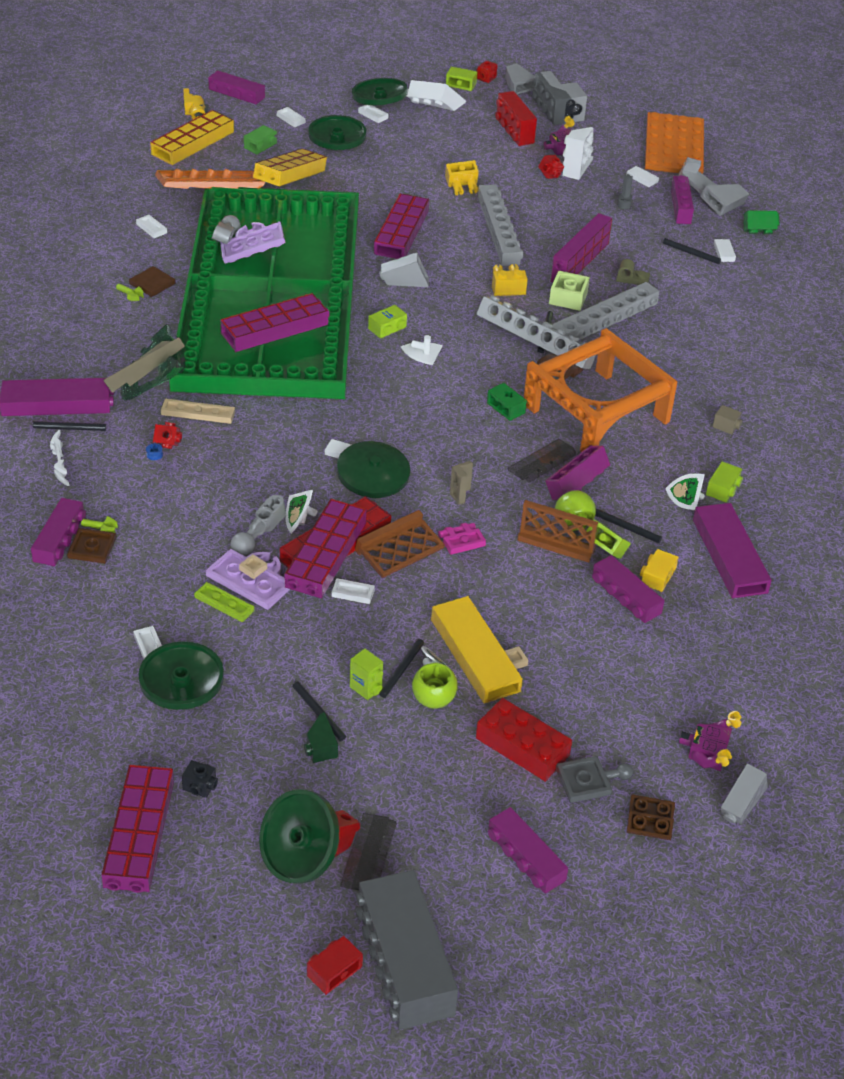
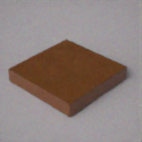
(152, 281)
(91, 545)

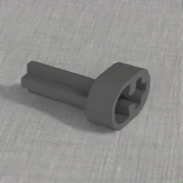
(625, 194)

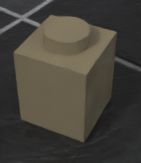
(727, 419)

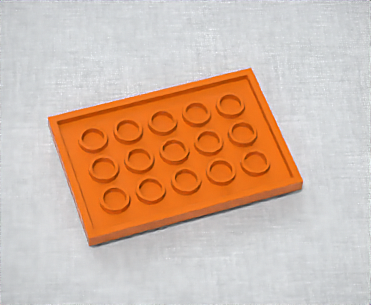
(672, 140)

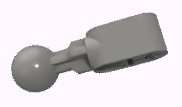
(226, 229)
(266, 519)

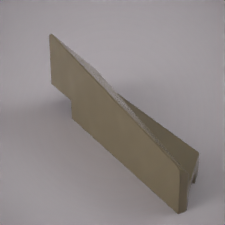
(144, 364)

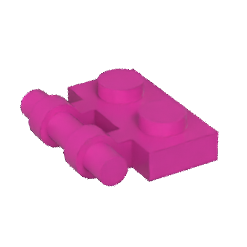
(462, 538)

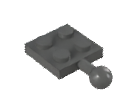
(587, 780)

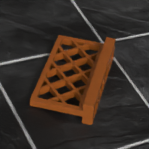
(389, 533)
(555, 540)

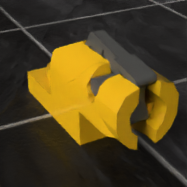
(194, 104)

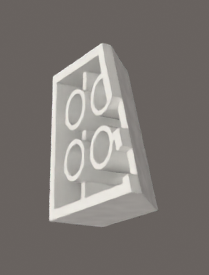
(435, 95)
(577, 152)

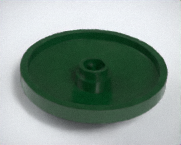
(379, 91)
(337, 132)
(373, 469)
(181, 675)
(299, 836)

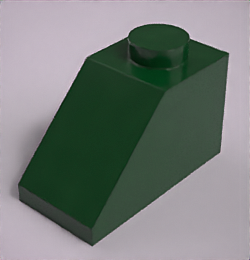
(321, 741)

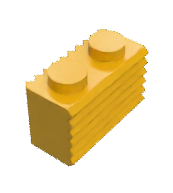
(659, 569)

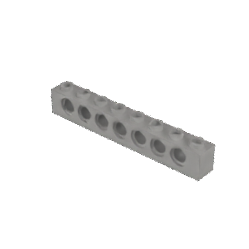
(499, 225)
(488, 311)
(609, 311)

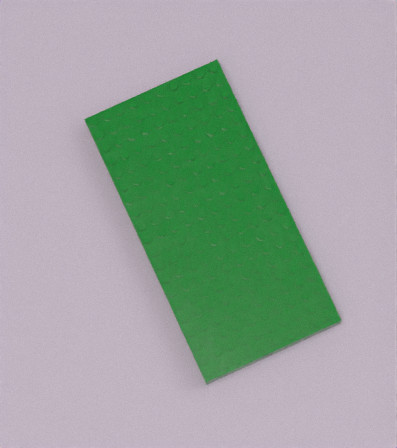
(313, 259)

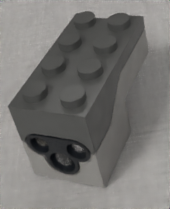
(559, 99)

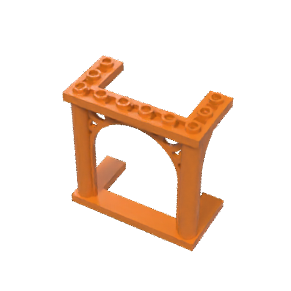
(598, 421)

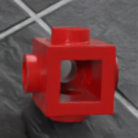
(487, 71)
(551, 166)
(161, 435)

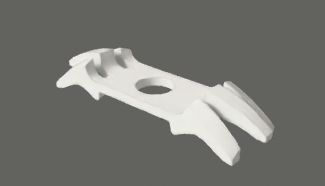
(60, 472)

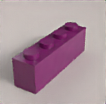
(236, 87)
(682, 200)
(578, 471)
(58, 532)
(628, 589)
(527, 850)

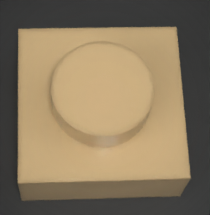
(253, 566)
(517, 657)

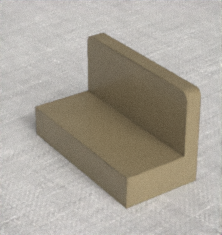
(461, 481)

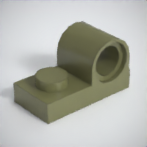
(630, 275)

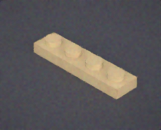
(198, 411)

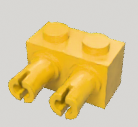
(462, 174)
(509, 282)

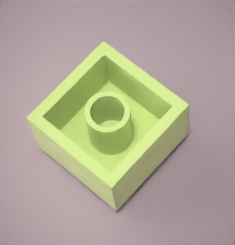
(569, 290)

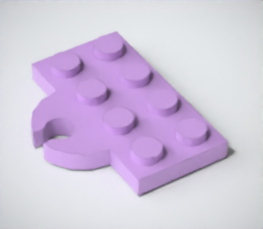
(252, 241)
(262, 590)

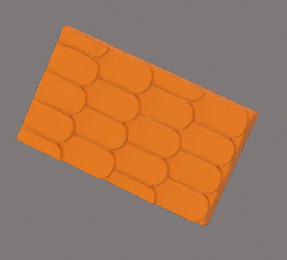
(208, 178)

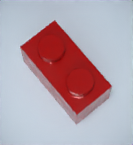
(334, 964)

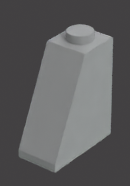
(519, 79)
(724, 197)
(405, 272)
(744, 794)

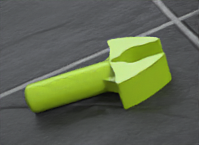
(132, 294)
(108, 525)

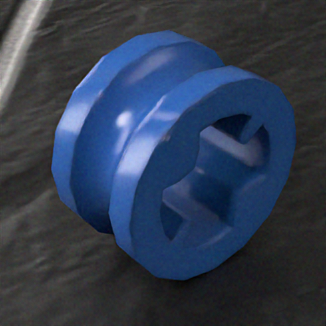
(154, 451)

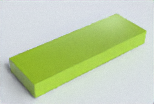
(224, 602)

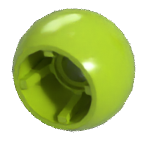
(577, 503)
(434, 685)

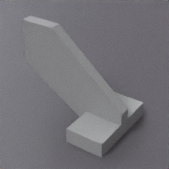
(696, 179)

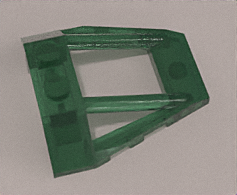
(166, 370)

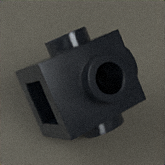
(199, 779)

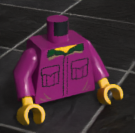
(557, 138)
(711, 742)

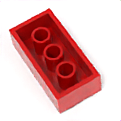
(516, 118)
(523, 739)

